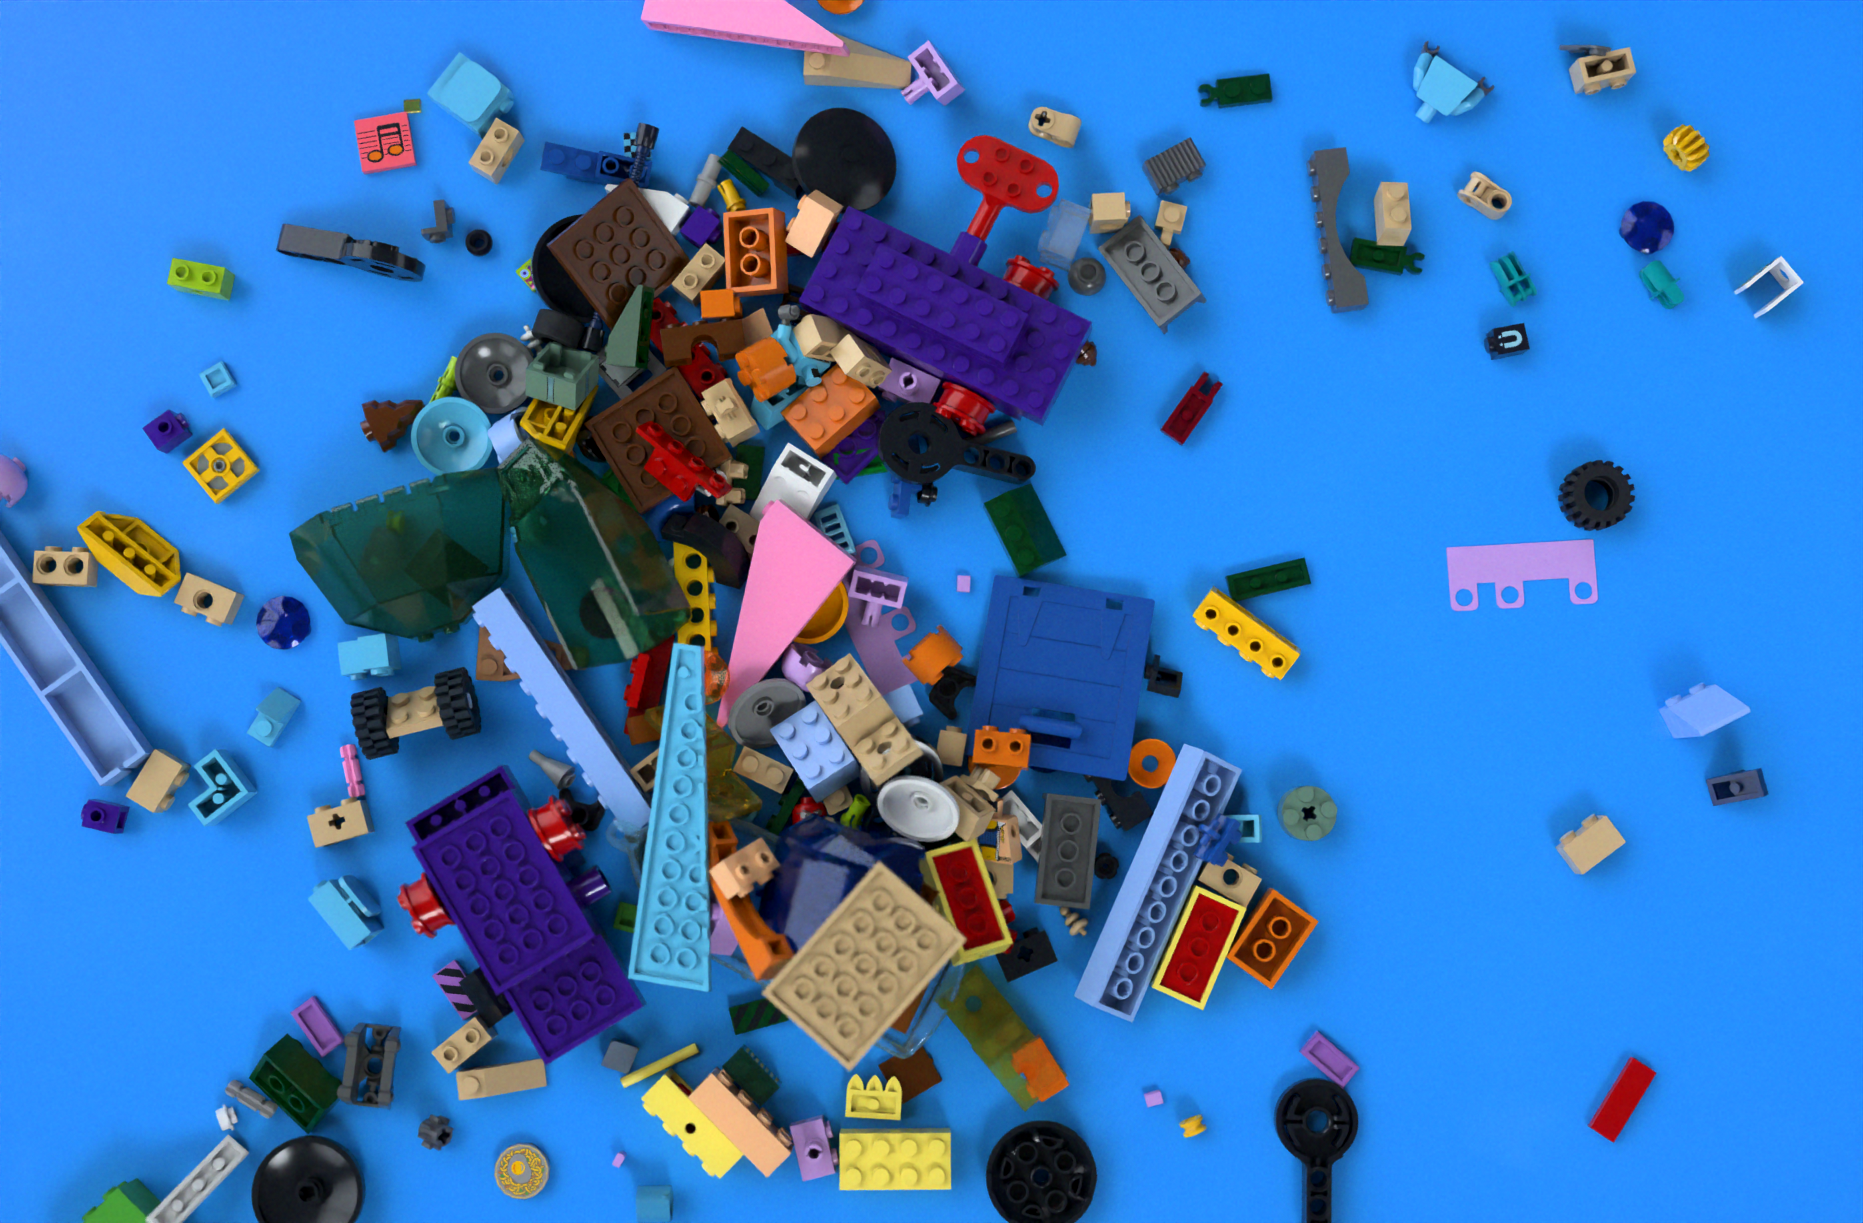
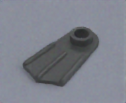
(1587, 49)

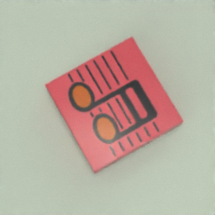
(385, 143)

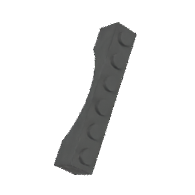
(1345, 283)

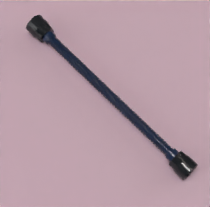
(645, 141)

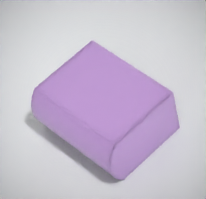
(963, 584)
(1153, 1098)
(619, 1159)

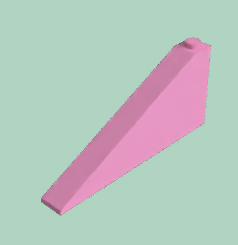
(745, 21)
(786, 585)

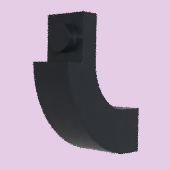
(715, 542)

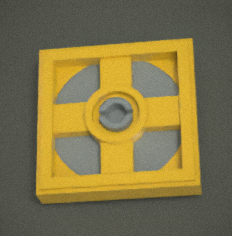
(221, 466)

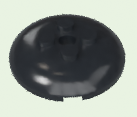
(1041, 1146)

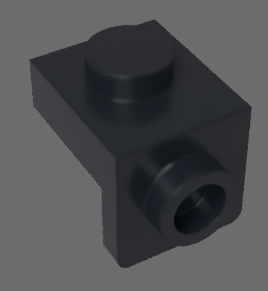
(1162, 680)

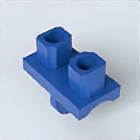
(1216, 838)

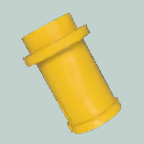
(731, 196)

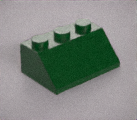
(1024, 530)
(296, 1083)

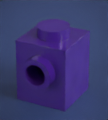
(702, 227)
(168, 431)
(104, 816)

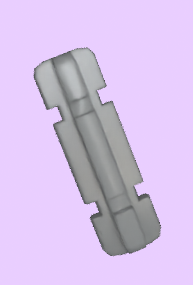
(251, 1099)

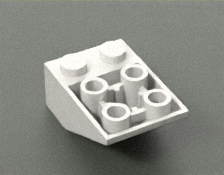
(797, 481)

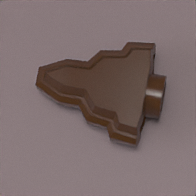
(389, 421)

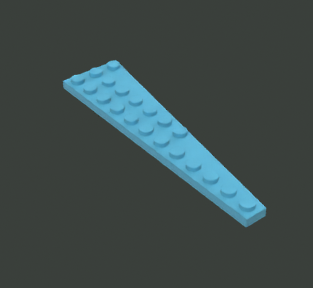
(674, 895)

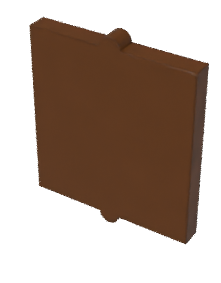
(913, 1073)

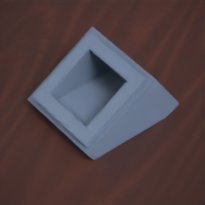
(620, 1056)

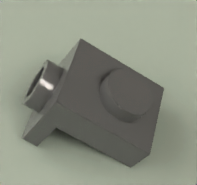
(444, 219)

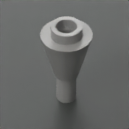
(558, 772)

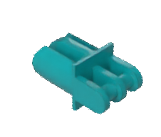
(1511, 274)
(1661, 284)

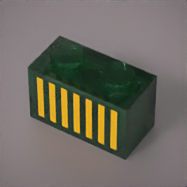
(752, 1075)

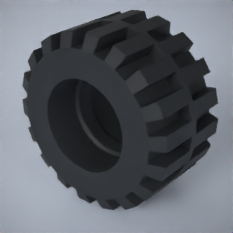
(1615, 486)

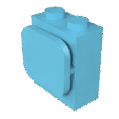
(471, 95)
(347, 910)

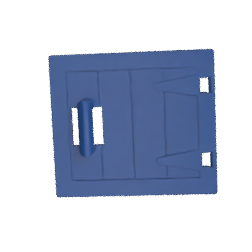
(1064, 658)

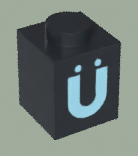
(1506, 341)

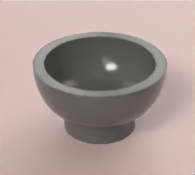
(1087, 276)

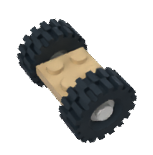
(383, 718)

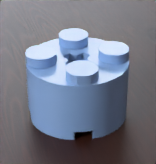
(508, 434)

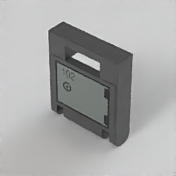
(620, 377)

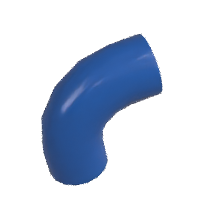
(659, 515)

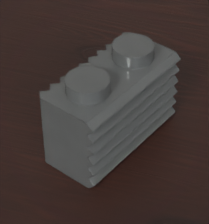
(1173, 167)

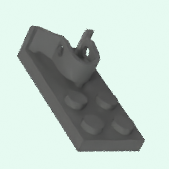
(1151, 273)
(1067, 851)

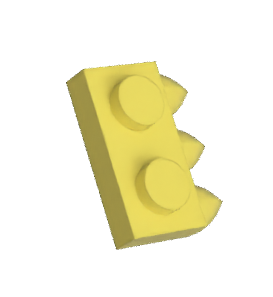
(873, 1100)

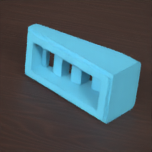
(829, 511)

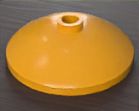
(827, 619)

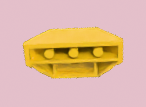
(556, 424)
(132, 552)

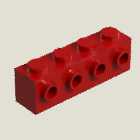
(702, 372)

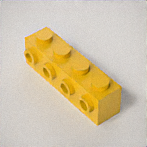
(1246, 633)

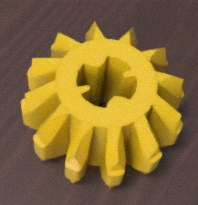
(1686, 147)

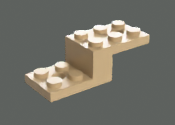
(864, 719)

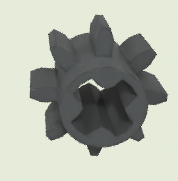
(435, 1132)

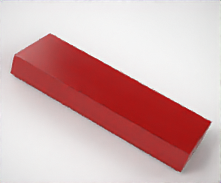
(1622, 1099)

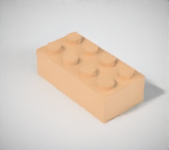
(742, 1121)

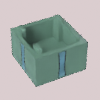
(562, 375)

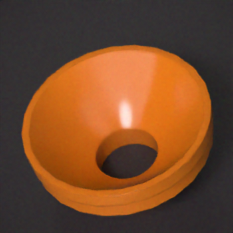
(1164, 756)

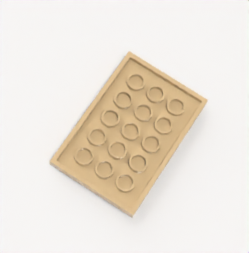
(864, 965)

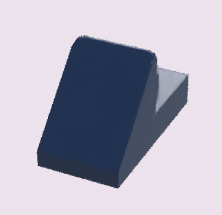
(1737, 786)

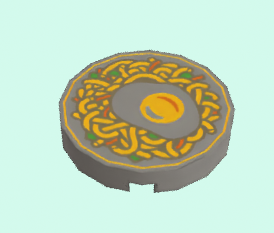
(522, 1171)

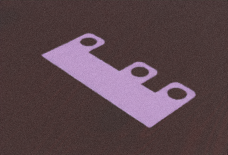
(1517, 563)
(877, 644)

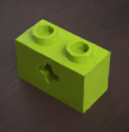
(201, 279)

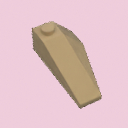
(863, 68)

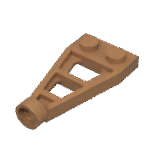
(492, 665)

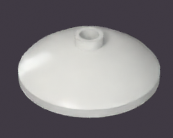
(918, 808)

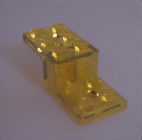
(726, 792)
(1002, 1039)

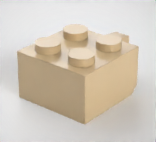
(731, 413)

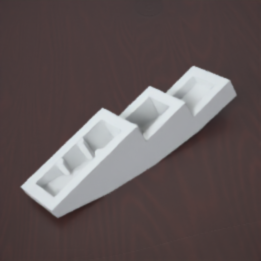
(1029, 826)

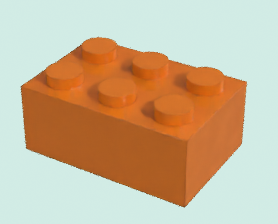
(755, 252)
(830, 411)
(1270, 938)

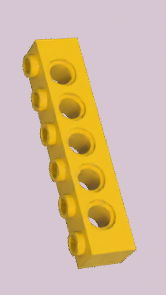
(704, 601)

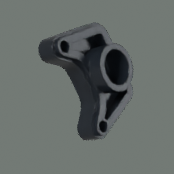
(948, 688)
(586, 815)

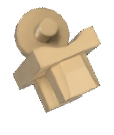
(732, 470)
(982, 782)

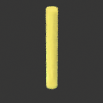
(659, 1065)

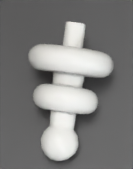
(534, 342)

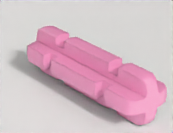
(352, 770)

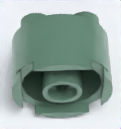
(1322, 812)

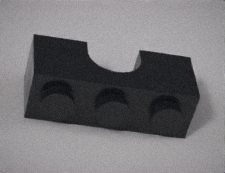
(766, 159)
(1125, 810)

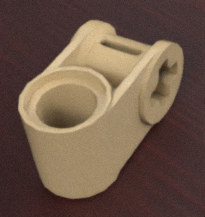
(1057, 127)
(1483, 196)

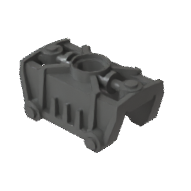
(358, 1069)

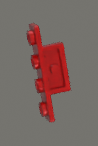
(678, 467)
(648, 679)

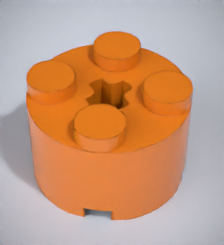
(765, 368)
(933, 655)

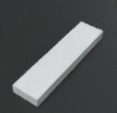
(199, 1183)

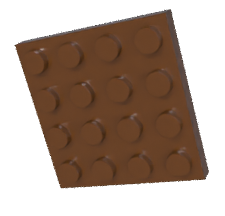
(616, 249)
(674, 407)

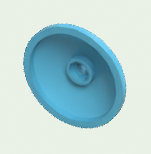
(433, 441)

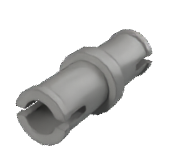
(705, 181)

